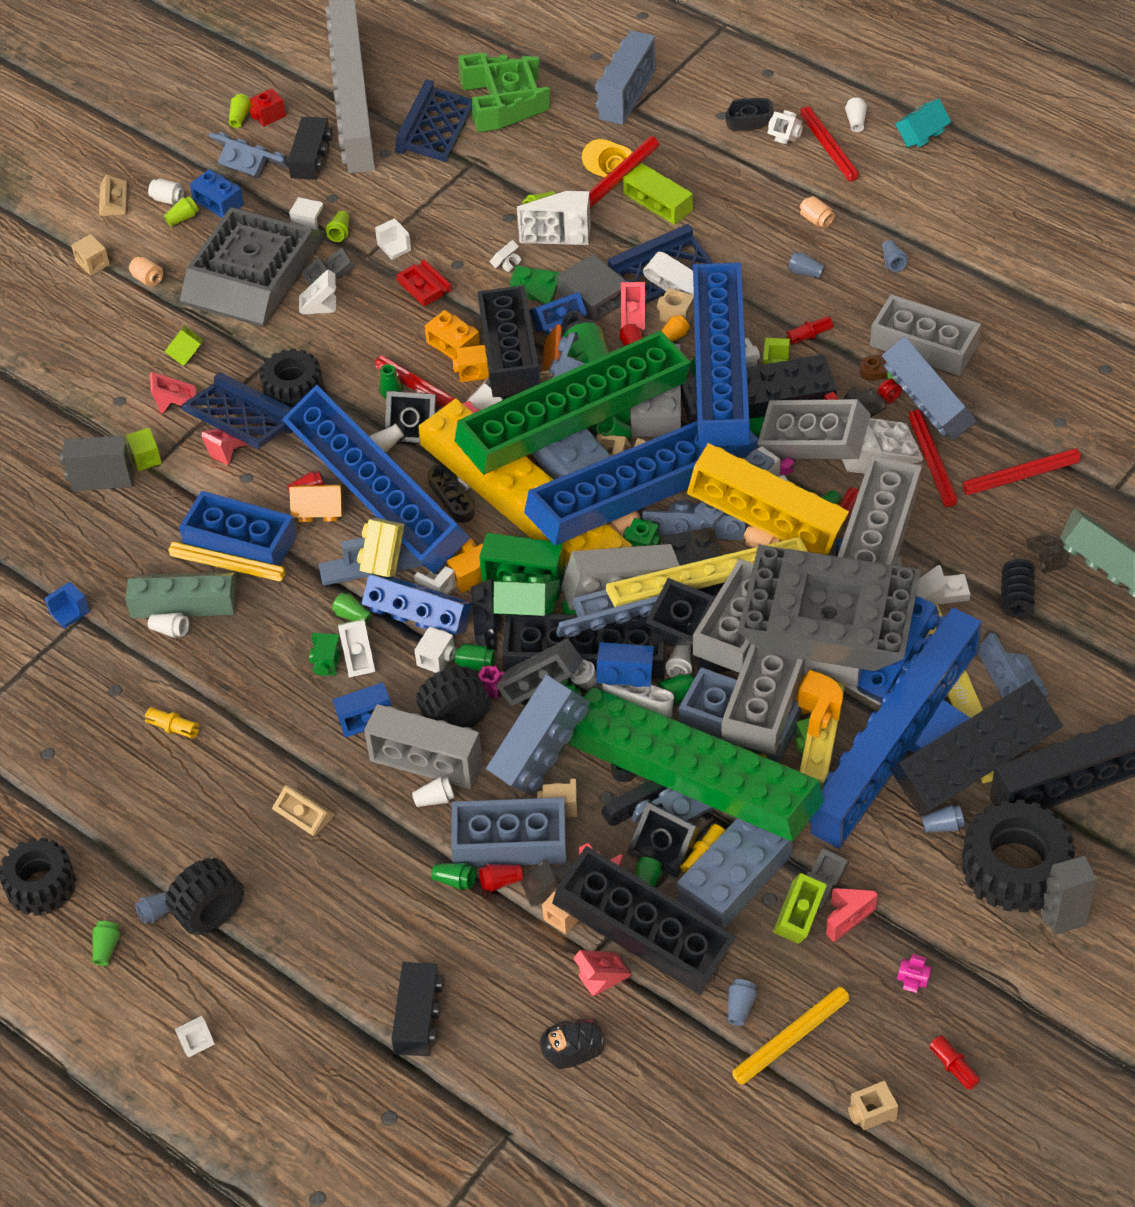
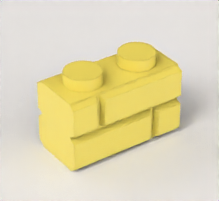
(381, 547)

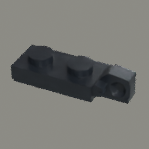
(484, 619)

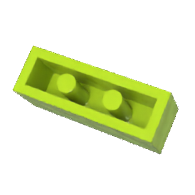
(658, 193)

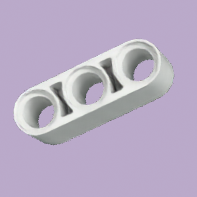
(669, 273)
(650, 697)

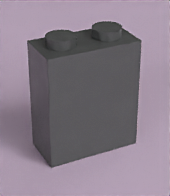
(597, 286)
(97, 463)

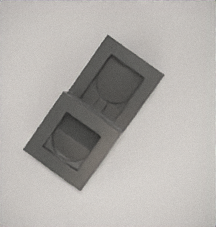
(338, 263)
(828, 870)

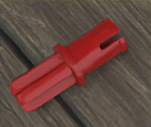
(809, 330)
(954, 1062)

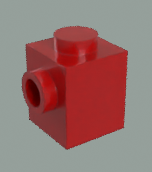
(267, 107)

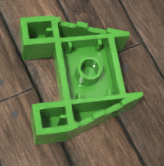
(510, 88)

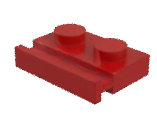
(423, 282)

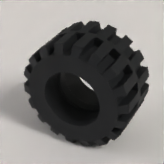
(290, 376)
(454, 697)
(40, 894)
(204, 896)

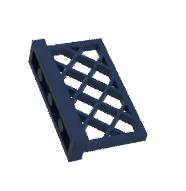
(425, 103)
(668, 243)
(246, 401)

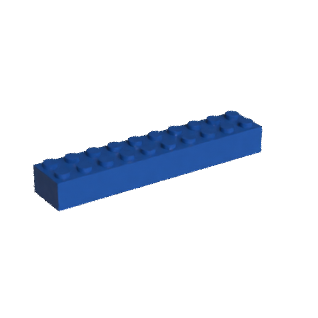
(720, 355)
(375, 478)
(619, 484)
(895, 726)

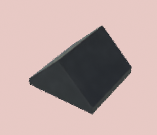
(409, 411)
(678, 612)
(664, 838)

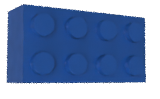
(238, 528)

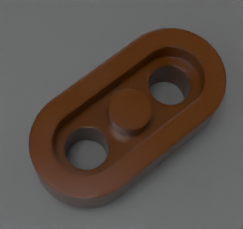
(872, 368)

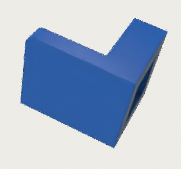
(67, 605)

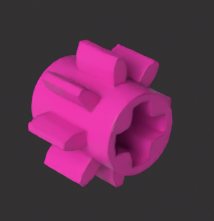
(490, 676)
(914, 973)

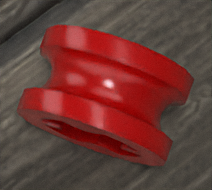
(889, 390)

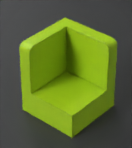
(183, 345)
(776, 350)
(143, 449)

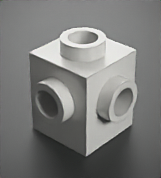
(778, 125)

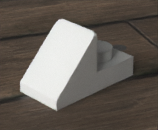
(319, 295)
(943, 589)
(356, 648)

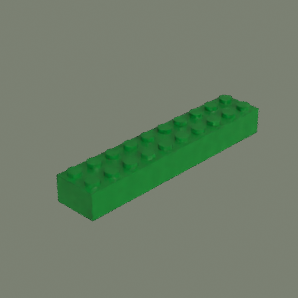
(571, 402)
(697, 765)

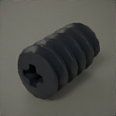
(1018, 588)

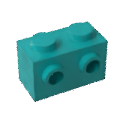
(923, 123)

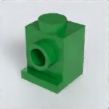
(325, 653)

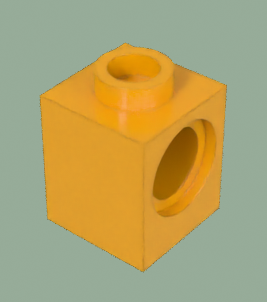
(471, 363)

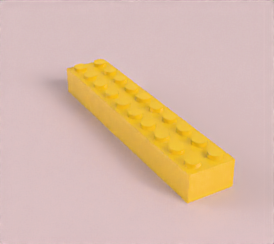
(506, 486)

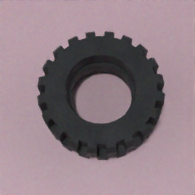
(1018, 825)

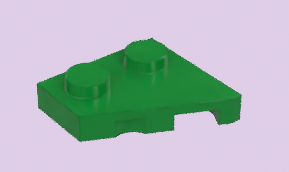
(538, 283)

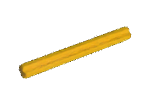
(227, 561)
(790, 1035)

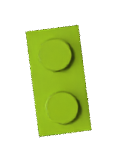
(799, 908)

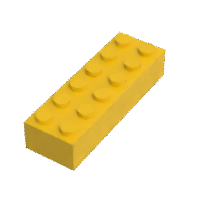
(765, 500)

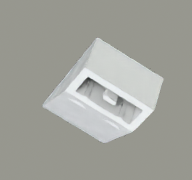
(556, 219)
(888, 441)

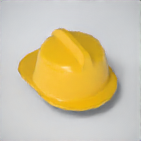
(603, 156)

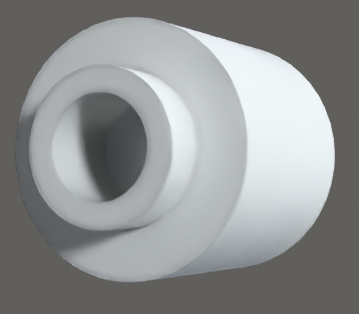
(166, 191)

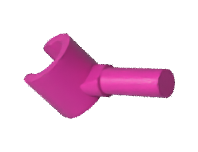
(785, 468)

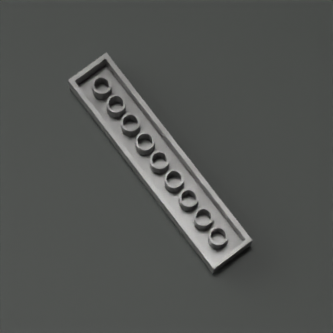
(349, 86)
(875, 531)

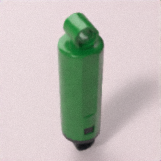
(587, 346)

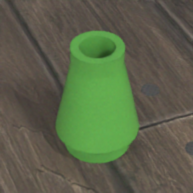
(351, 609)
(104, 941)

